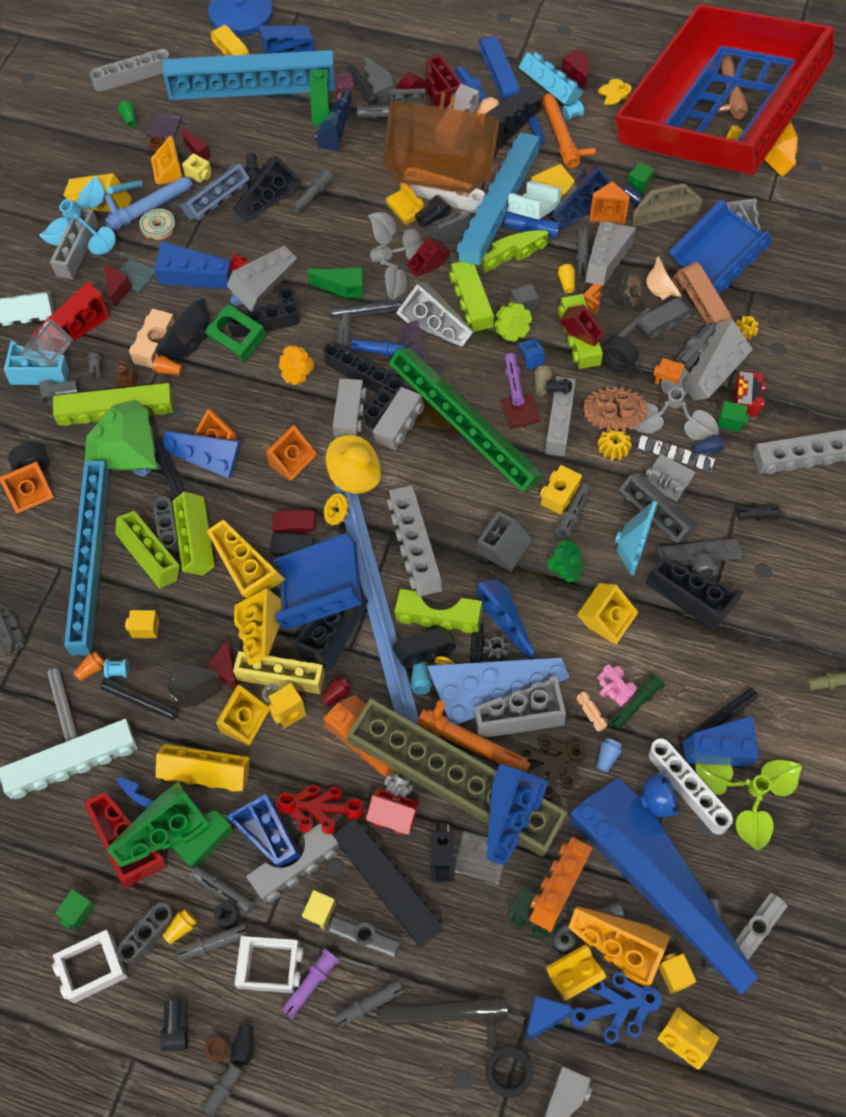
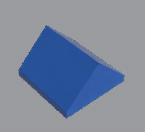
(544, 1016)

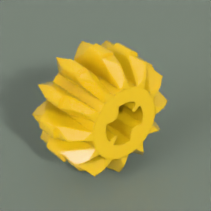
(614, 444)

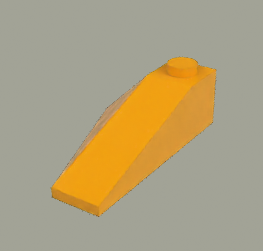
(628, 944)

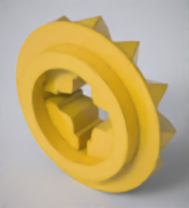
(330, 514)

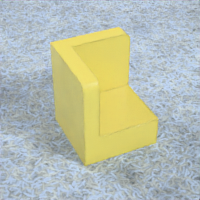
(319, 909)

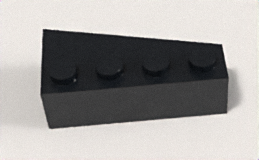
(693, 592)
(326, 637)

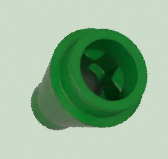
(127, 111)

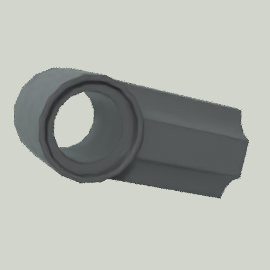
(50, 388)

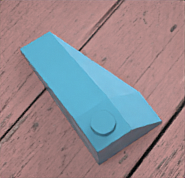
(634, 536)

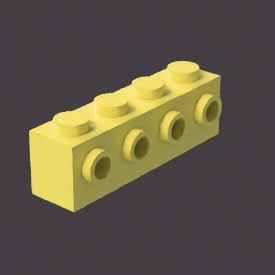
(281, 672)

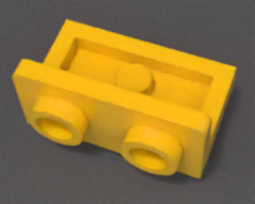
(688, 1038)

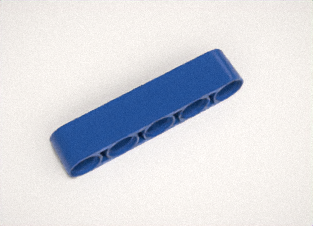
(498, 67)

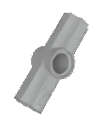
(767, 915)

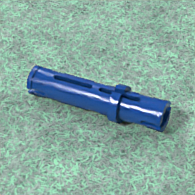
(376, 347)

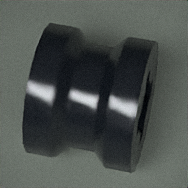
(229, 919)

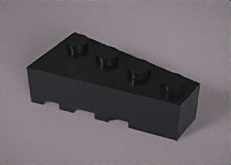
(515, 113)

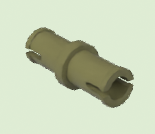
(826, 681)

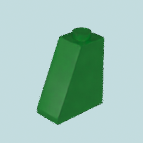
(319, 95)
(203, 844)

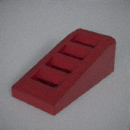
(195, 145)

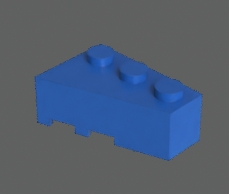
(285, 39)
(723, 745)

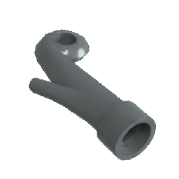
(613, 909)

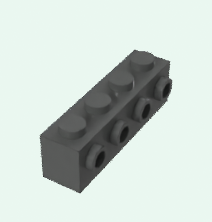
(667, 514)

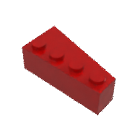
(80, 312)
(109, 825)

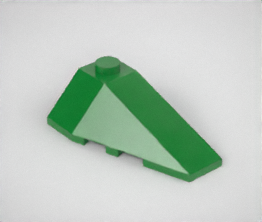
(163, 823)

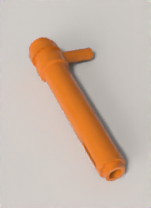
(568, 149)
(442, 727)

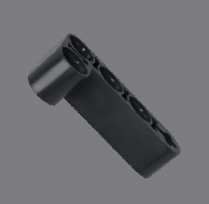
(272, 316)

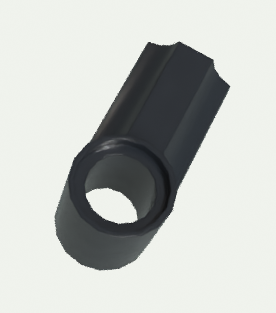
(437, 208)
(175, 1033)

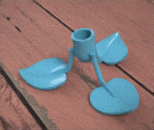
(91, 196)

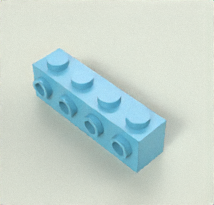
(551, 79)

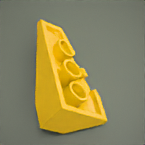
(257, 624)

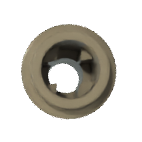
(541, 376)

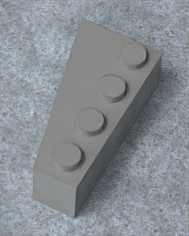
(260, 277)
(721, 357)

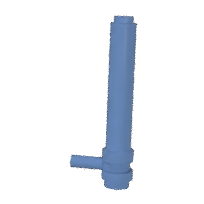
(125, 215)

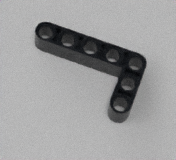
(373, 377)

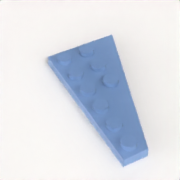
(474, 684)

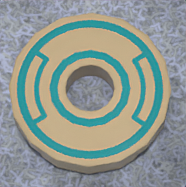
(157, 216)

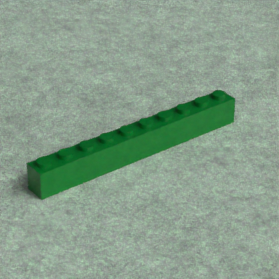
(466, 419)

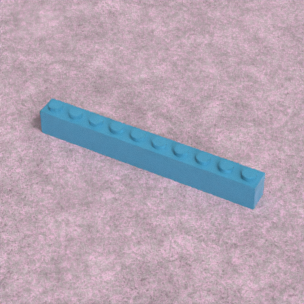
(495, 204)
(87, 559)

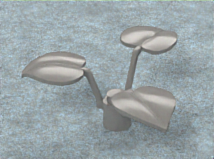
(383, 229)
(699, 425)

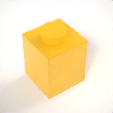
(142, 624)
(676, 972)

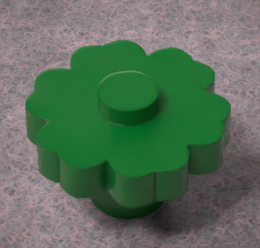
(566, 561)

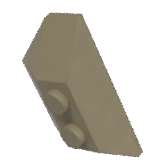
(666, 204)

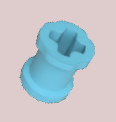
(572, 110)
(116, 668)

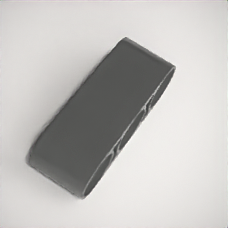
(664, 318)
(163, 518)
(135, 940)

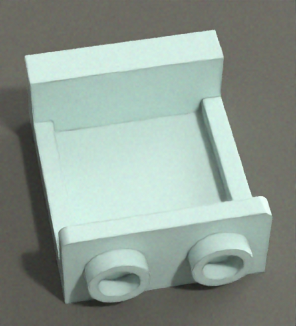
(537, 201)

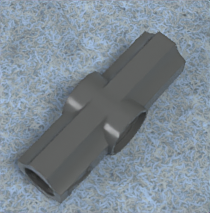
(696, 346)
(379, 941)

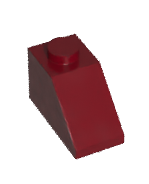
(581, 325)

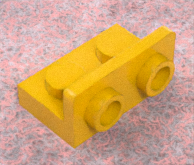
(405, 204)
(575, 973)

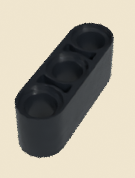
(423, 647)

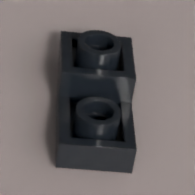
(287, 543)

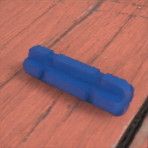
(536, 129)

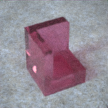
(343, 81)

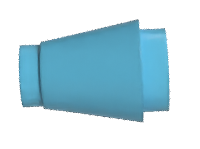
(420, 679)

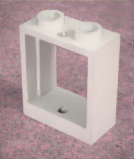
(244, 964)
(116, 965)

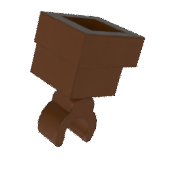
(125, 376)

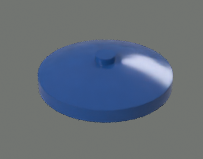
(240, 15)

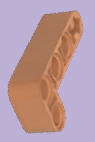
(702, 293)

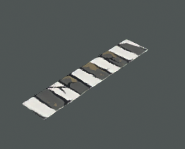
(675, 453)

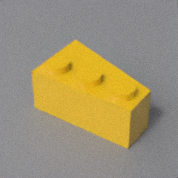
(76, 185)

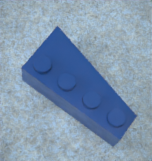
(191, 268)

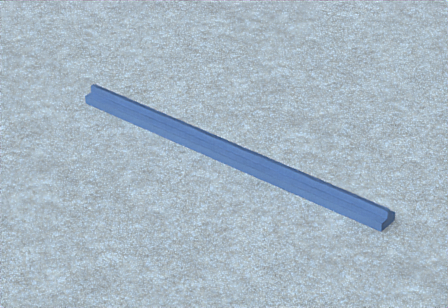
(378, 611)

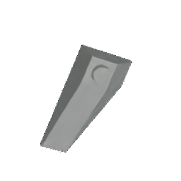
(434, 315)

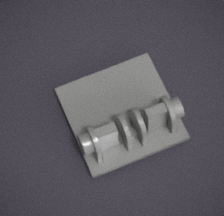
(669, 477)

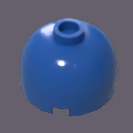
(659, 796)

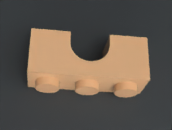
(155, 327)

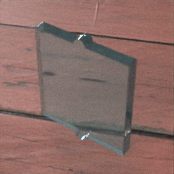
(138, 274)

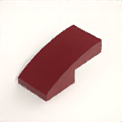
(294, 520)

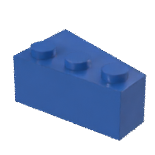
(267, 830)

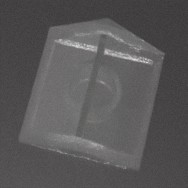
(47, 344)
(472, 859)

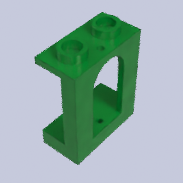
(248, 345)

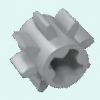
(398, 784)

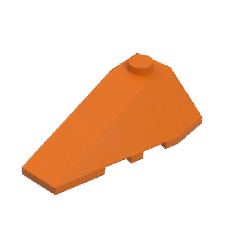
(340, 722)

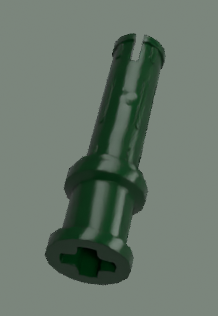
(643, 694)

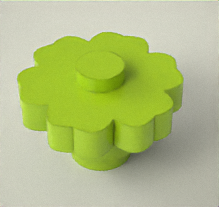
(513, 321)

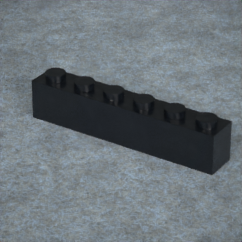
(387, 883)

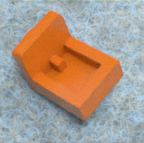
(668, 371)

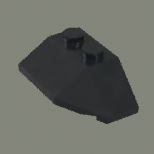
(186, 332)

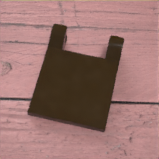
(432, 419)

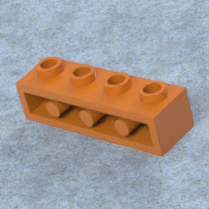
(559, 886)

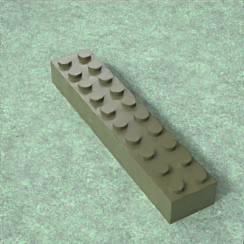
(443, 770)

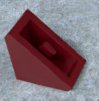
(412, 81)
(117, 284)
(223, 664)

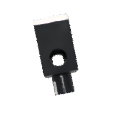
(442, 854)

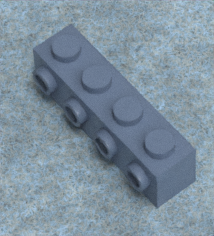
(215, 191)

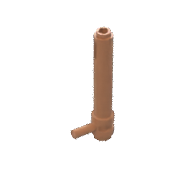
(737, 100)

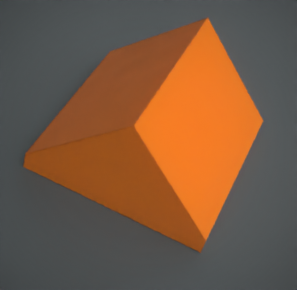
(609, 204)
(214, 427)
(290, 453)
(26, 487)

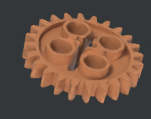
(615, 409)

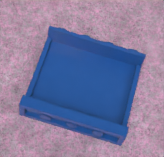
(721, 245)
(318, 581)

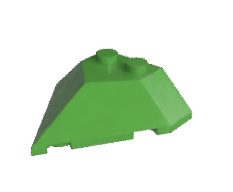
(123, 439)

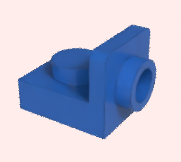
(533, 353)

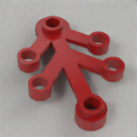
(292, 804)

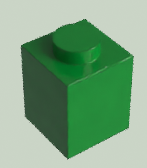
(641, 177)
(733, 416)
(74, 910)

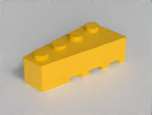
(243, 562)

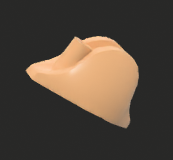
(660, 283)

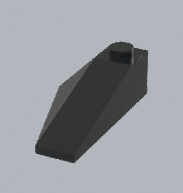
(267, 188)

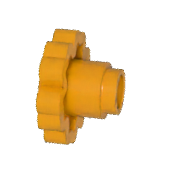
(295, 365)

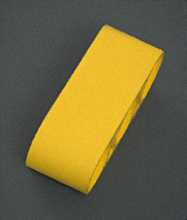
(228, 42)

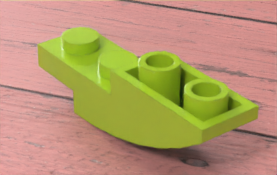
(517, 245)

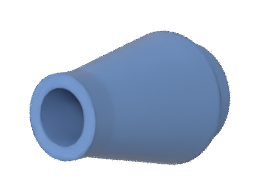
(608, 754)

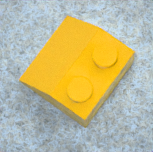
(608, 612)

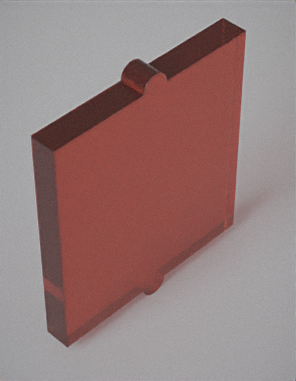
(522, 414)

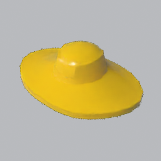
(353, 464)

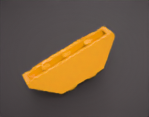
(783, 153)

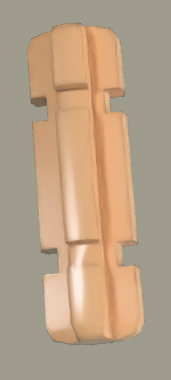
(591, 711)

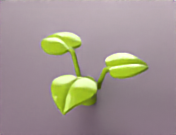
(776, 775)

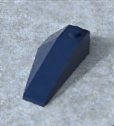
(333, 125)
(579, 197)

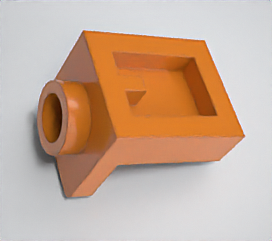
(592, 298)

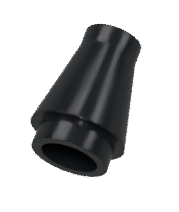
(242, 1049)

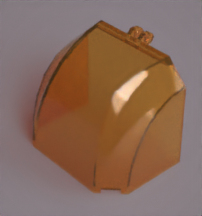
(439, 145)

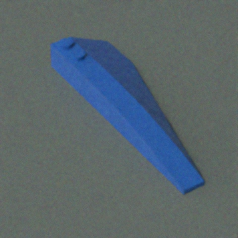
(648, 859)

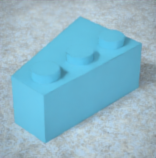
(30, 372)

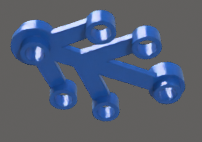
(620, 1007)

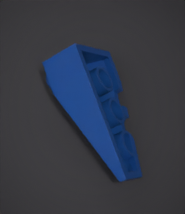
(502, 610)
(512, 802)

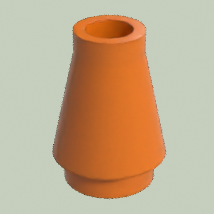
(166, 366)
(91, 664)

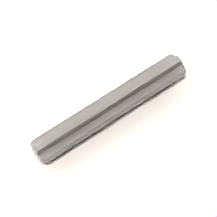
(62, 704)

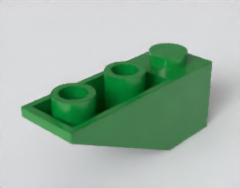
(343, 282)

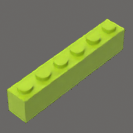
(93, 405)

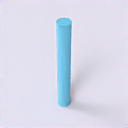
(125, 186)

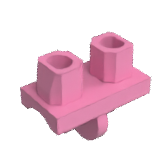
(614, 686)

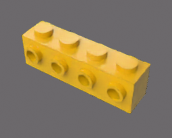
(202, 767)

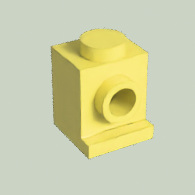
(200, 169)

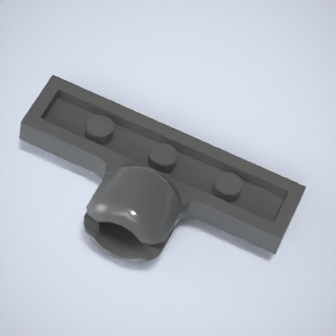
(702, 555)

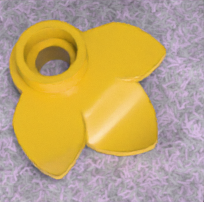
(615, 91)

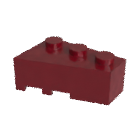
(440, 79)

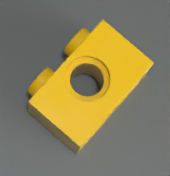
(556, 499)
(286, 706)

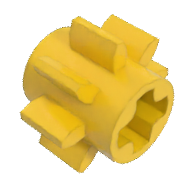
(748, 326)

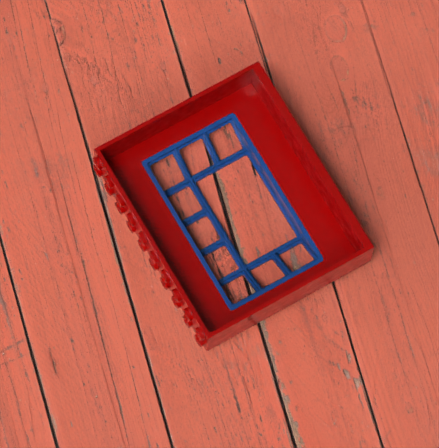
(691, 64)

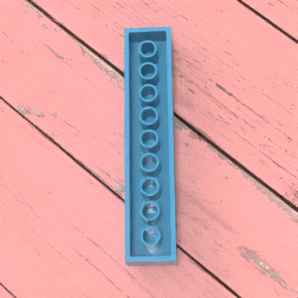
(245, 74)

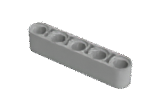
(128, 70)

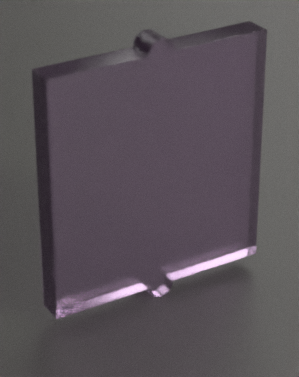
(163, 125)

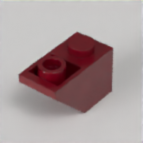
(576, 67)
(428, 257)

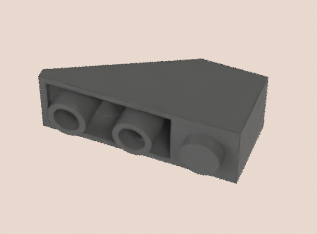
(380, 80)

